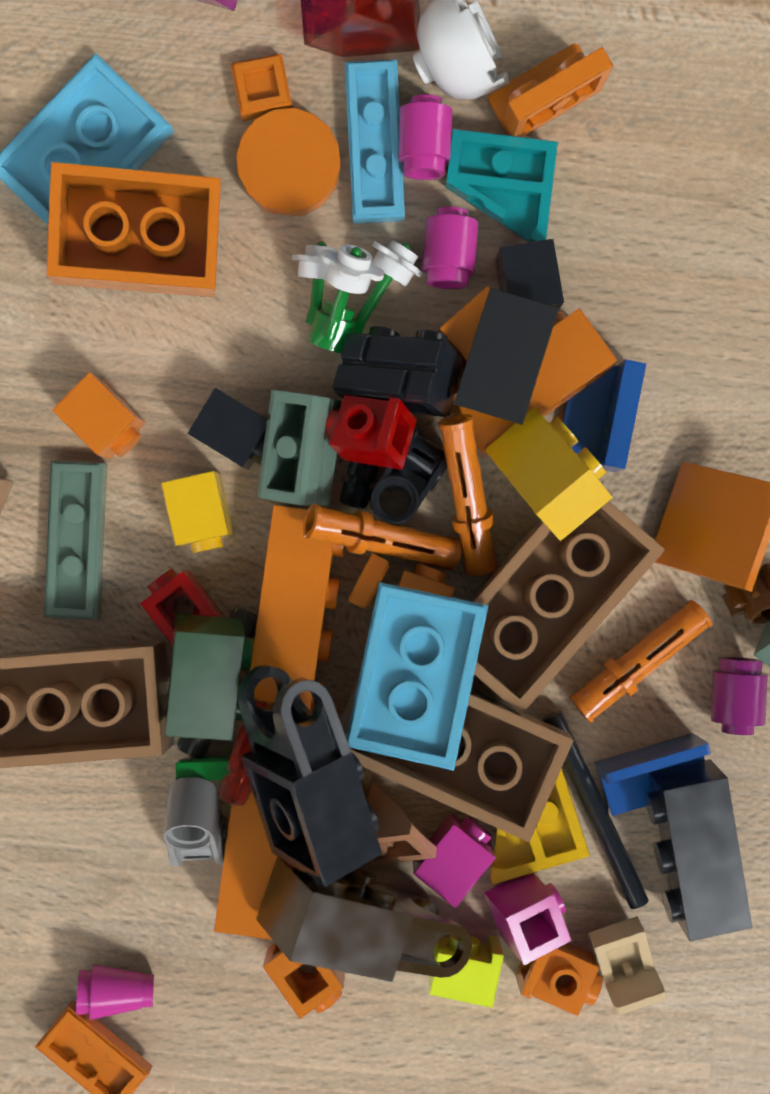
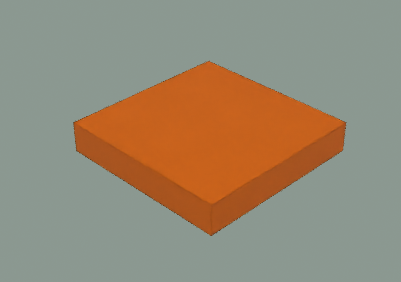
(716, 525)

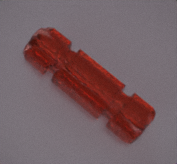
(235, 785)

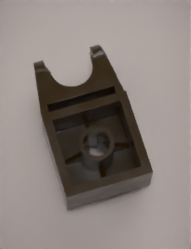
(357, 925)

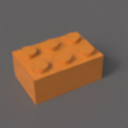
(133, 230)

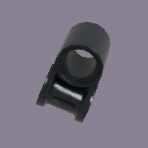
(414, 480)

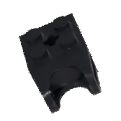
(306, 779)

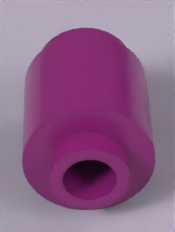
(739, 695)

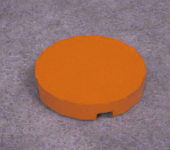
(288, 162)

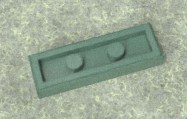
(75, 540)

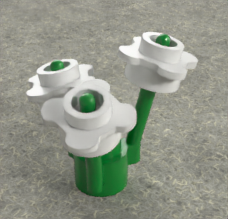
(349, 272)

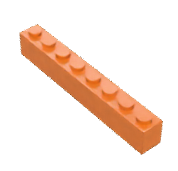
(292, 638)

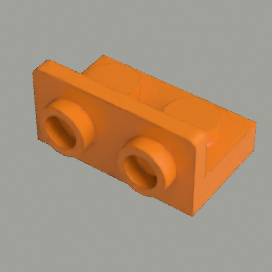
(549, 89)

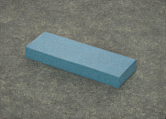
(374, 141)

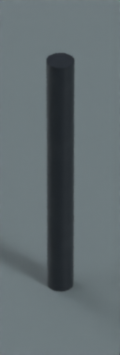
(600, 819)

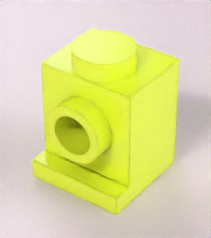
(478, 978)

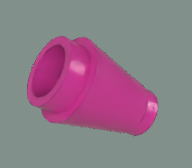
(112, 991)

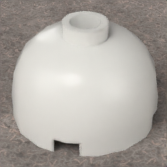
(458, 50)

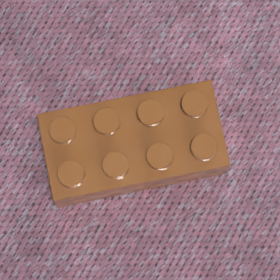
(554, 597)
(83, 704)
(500, 769)

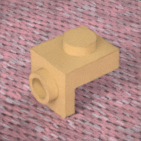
(627, 966)

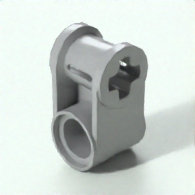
(194, 822)

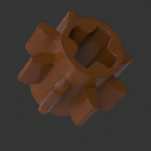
(753, 604)

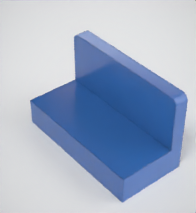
(606, 413)
(627, 777)

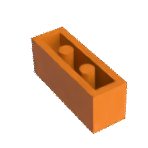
(571, 363)

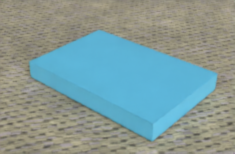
(88, 122)
(416, 676)

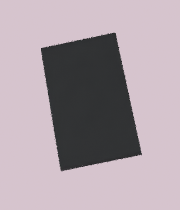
(506, 356)

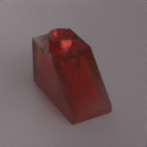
(361, 26)

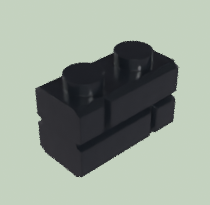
(396, 366)

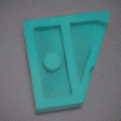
(505, 179)

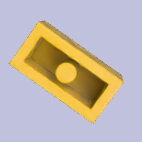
(548, 473)

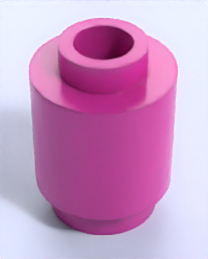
(425, 137)
(450, 248)

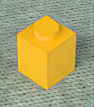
(198, 511)

